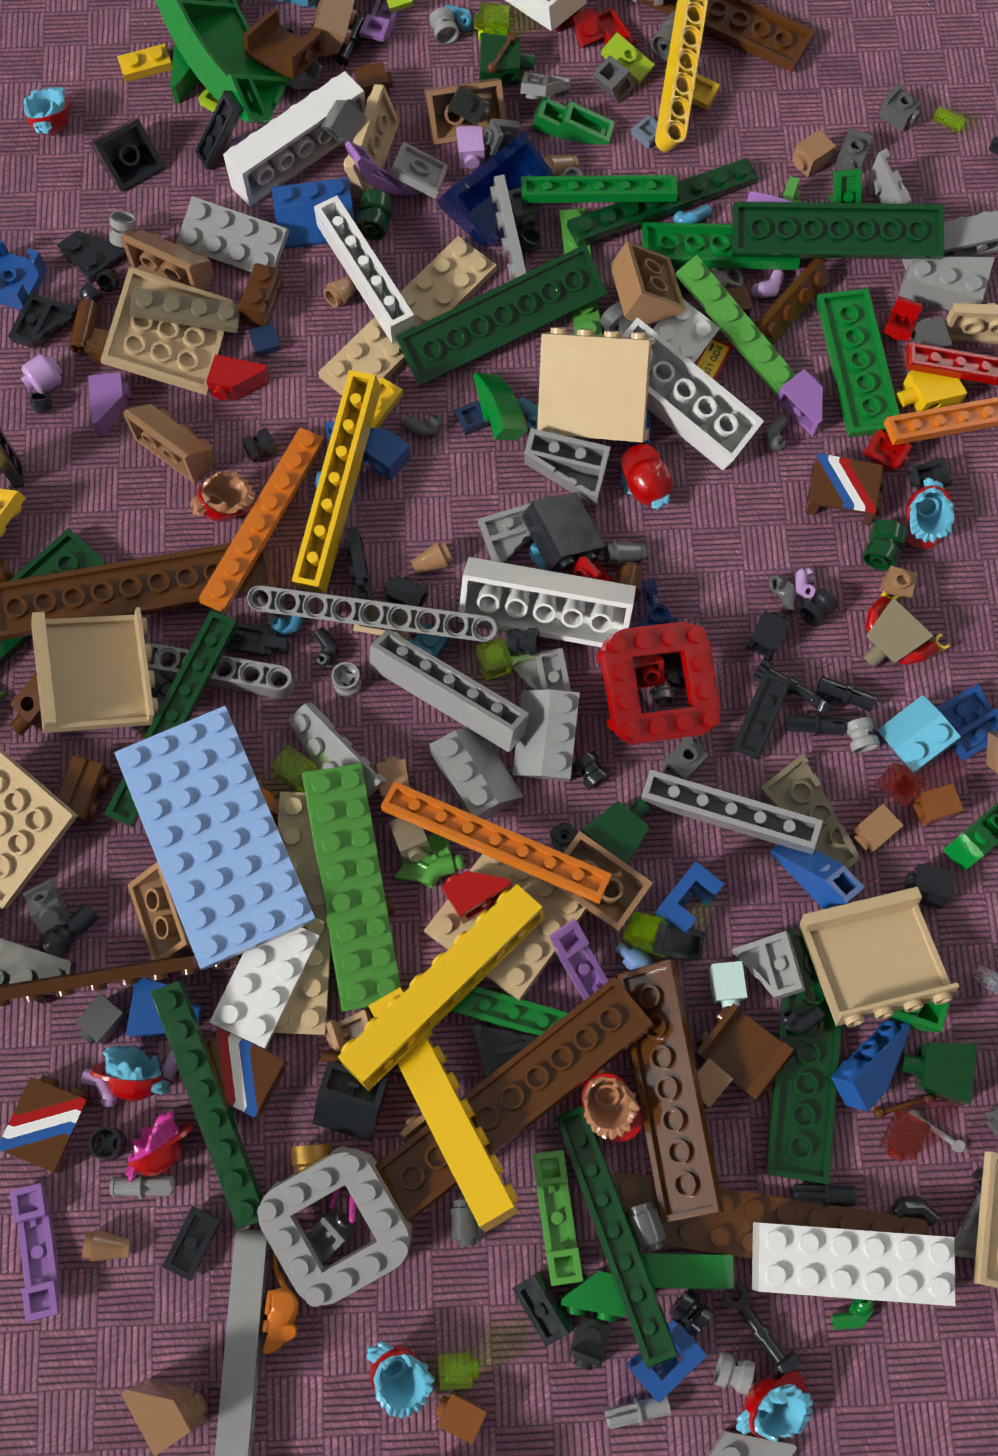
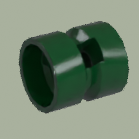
(374, 214)
(885, 544)

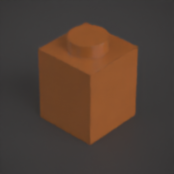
(937, 805)
(460, 1416)

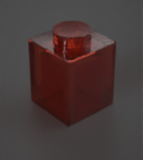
(899, 784)
(904, 1136)

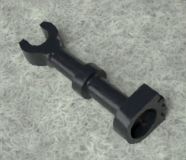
(817, 701)
(783, 1363)

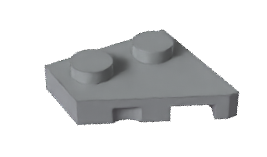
(885, 184)
(504, 533)
(543, 671)
(773, 964)

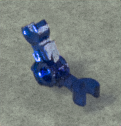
(657, 612)

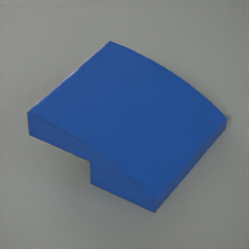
(971, 718)

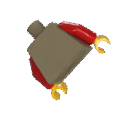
(898, 635)

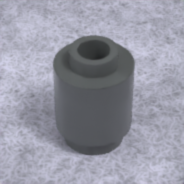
(463, 1224)
(646, 1226)

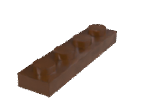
(794, 301)

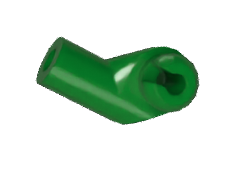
(855, 1317)

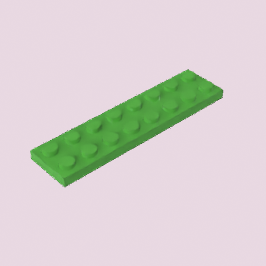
(351, 885)

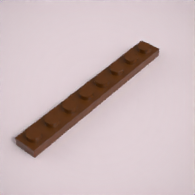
(98, 978)

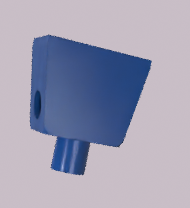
(143, 1015)

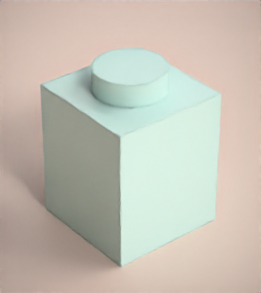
(727, 983)

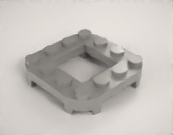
(334, 1282)

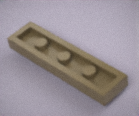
(184, 310)

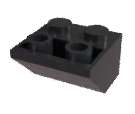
(347, 1105)

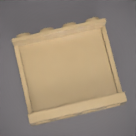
(594, 384)
(93, 672)
(875, 958)

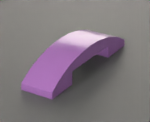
(380, 22)
(375, 175)
(578, 959)
(38, 1252)

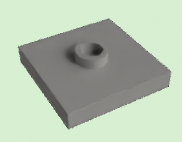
(419, 170)

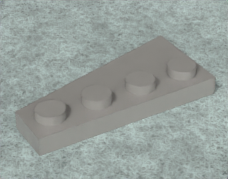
(506, 221)
(327, 747)

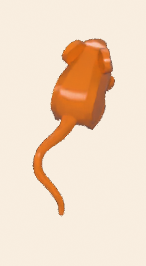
(282, 1310)

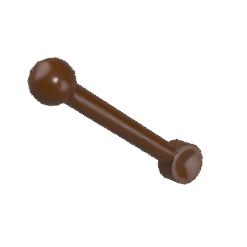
(511, 38)
(880, 1112)

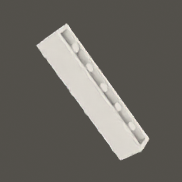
(364, 268)

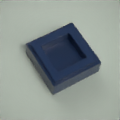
(264, 339)
(470, 418)

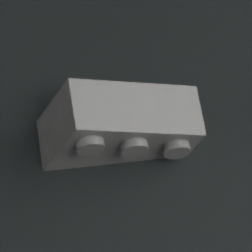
(946, 280)
(569, 462)

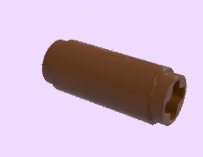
(83, 325)

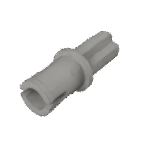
(142, 1186)
(636, 1412)

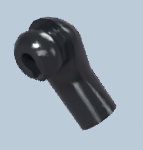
(329, 648)
(800, 1023)
(915, 1205)

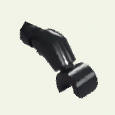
(58, 941)

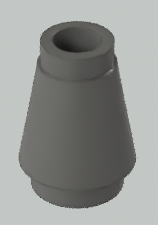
(620, 552)

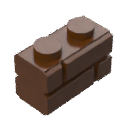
(260, 295)
(84, 787)

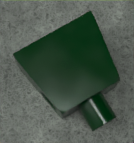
(509, 65)
(620, 829)
(943, 1070)

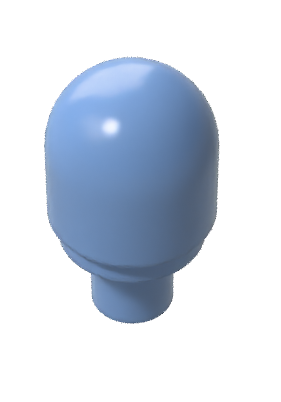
(634, 957)

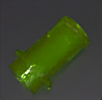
(949, 119)

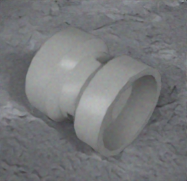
(444, 26)
(121, 223)
(344, 674)
(861, 732)
(734, 1373)

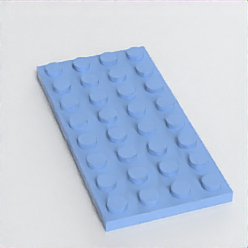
(214, 838)

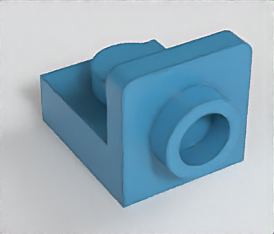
(430, 643)

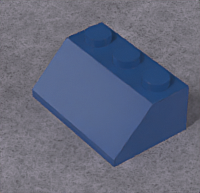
(296, 211)

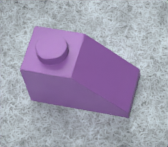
(107, 400)
(803, 400)

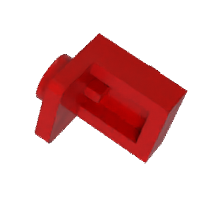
(586, 26)
(902, 319)
(884, 453)
(587, 569)

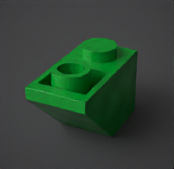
(595, 1294)

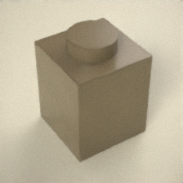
(410, 840)

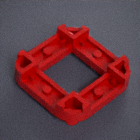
(622, 691)

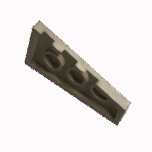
(800, 792)

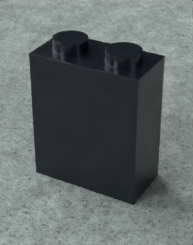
(562, 531)

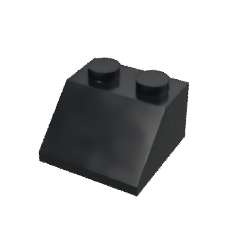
(127, 154)

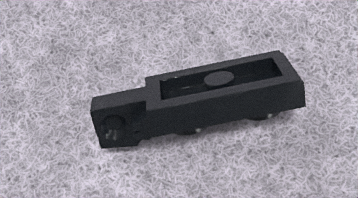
(359, 568)
(257, 640)

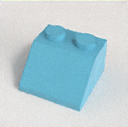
(919, 734)

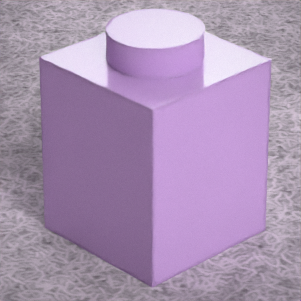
(470, 146)

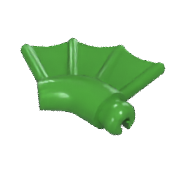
(434, 865)

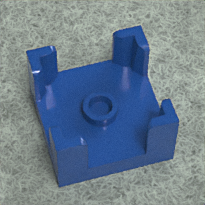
(19, 276)
(696, 883)
(672, 1371)

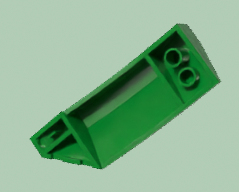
(213, 46)

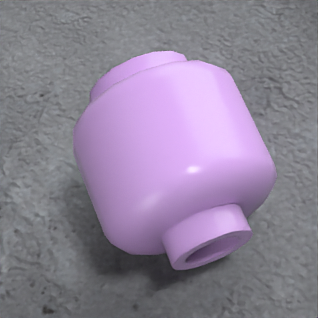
(41, 374)

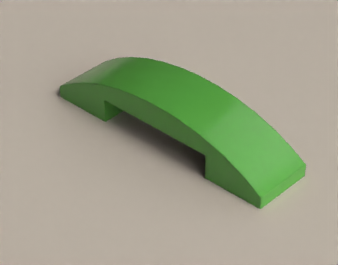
(557, 1218)

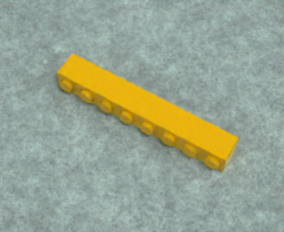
(337, 482)
(441, 987)
(454, 1131)

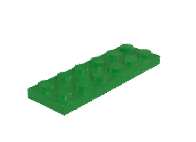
(709, 242)
(857, 360)

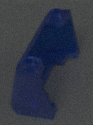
(470, 200)

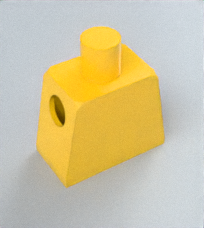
(930, 391)

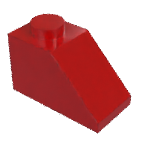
(235, 378)
(473, 893)

